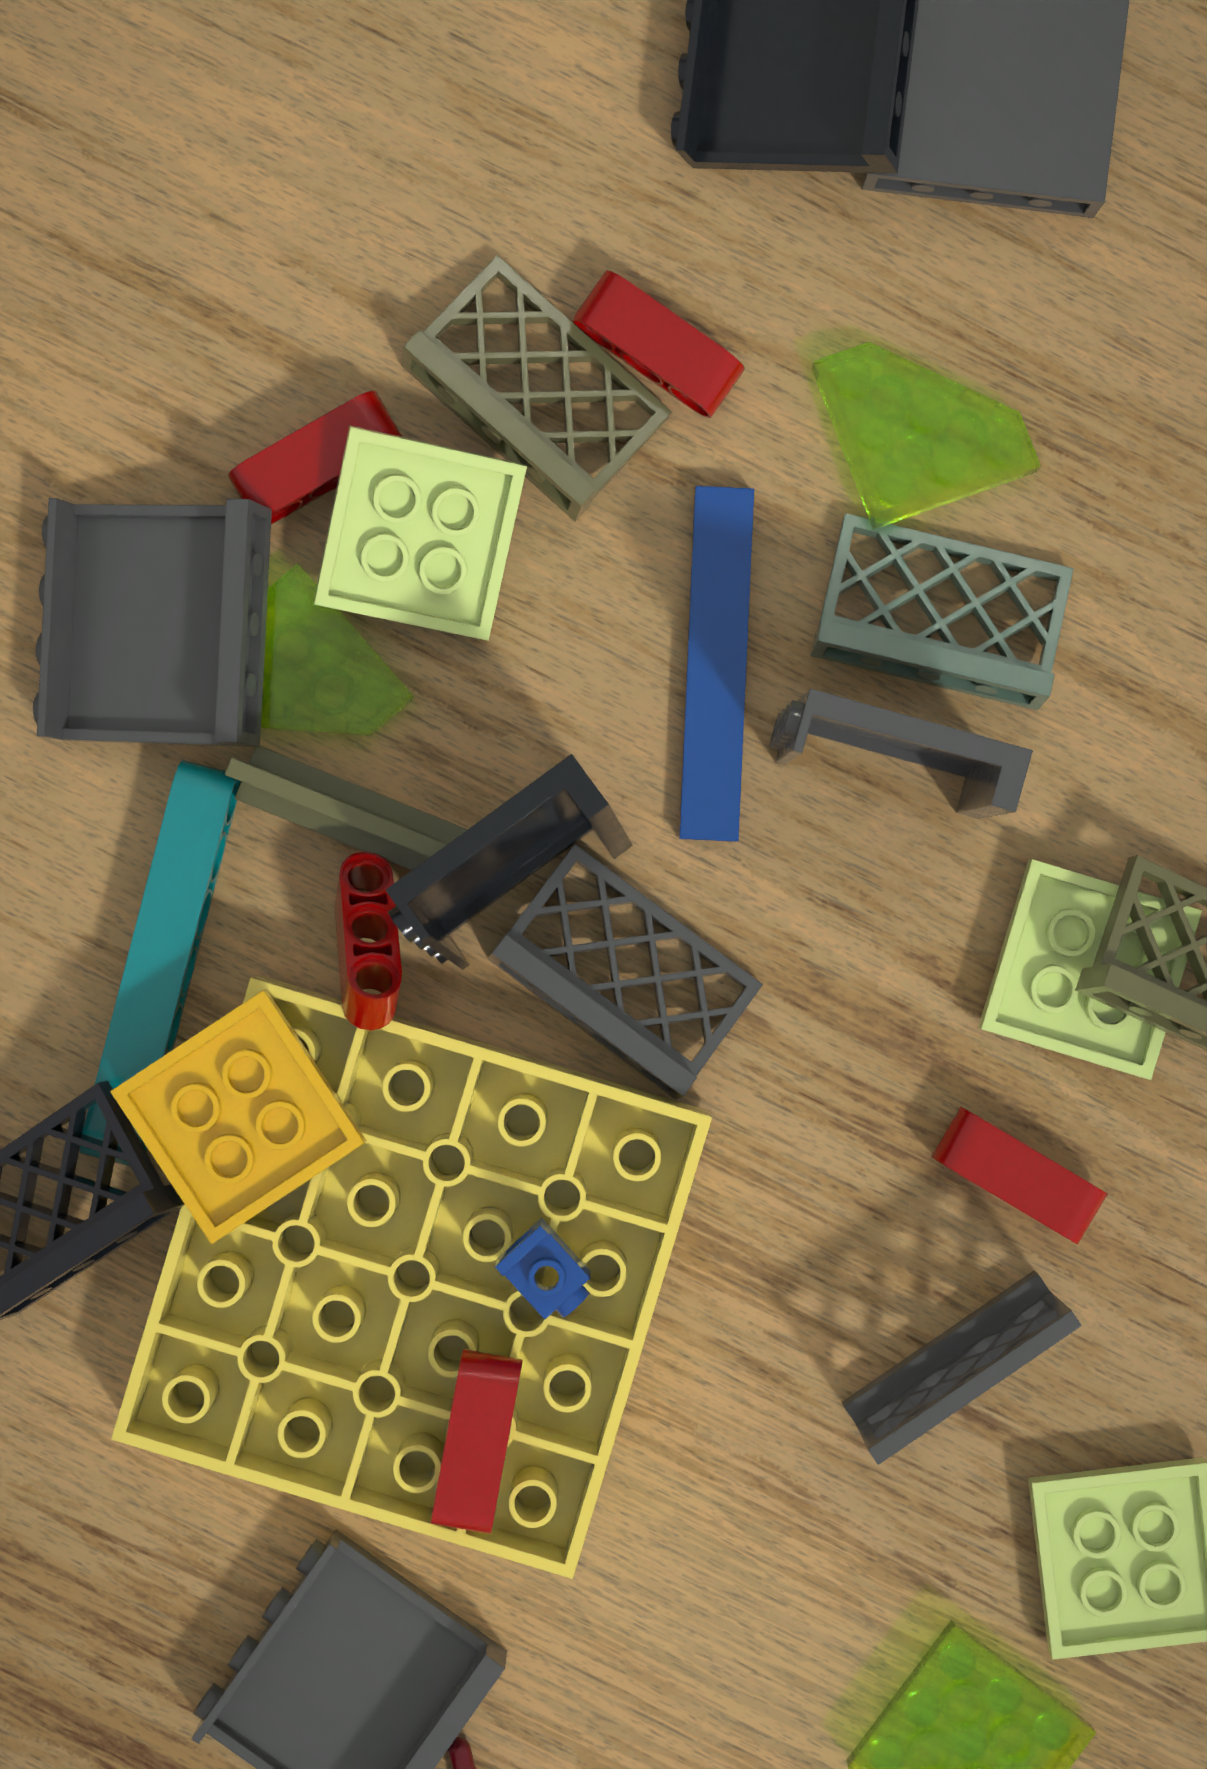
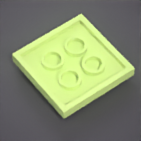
(419, 533)
(1045, 948)
(1122, 1557)

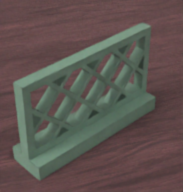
(944, 661)

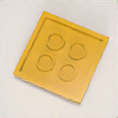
(238, 1116)

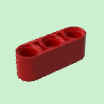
(658, 344)
(309, 459)
(367, 963)
(1019, 1175)
(476, 1441)

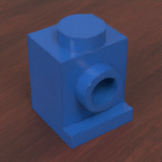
(541, 1248)

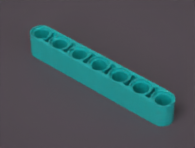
(167, 929)

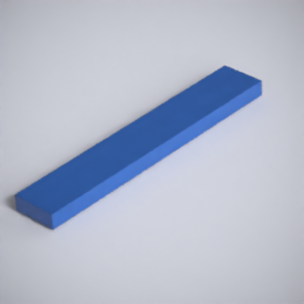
(716, 663)

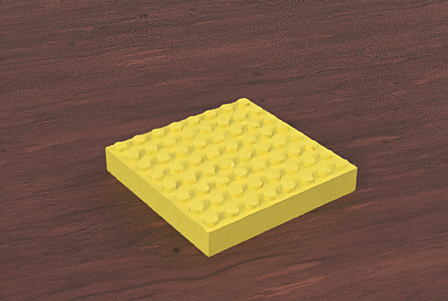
(337, 1319)

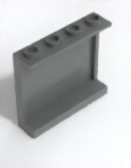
(1011, 104)
(153, 623)
(991, 767)
(351, 1672)

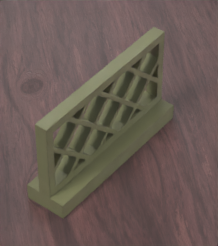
(499, 422)
(340, 808)
(1130, 988)

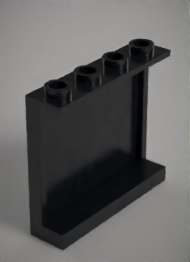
(795, 84)
(501, 855)

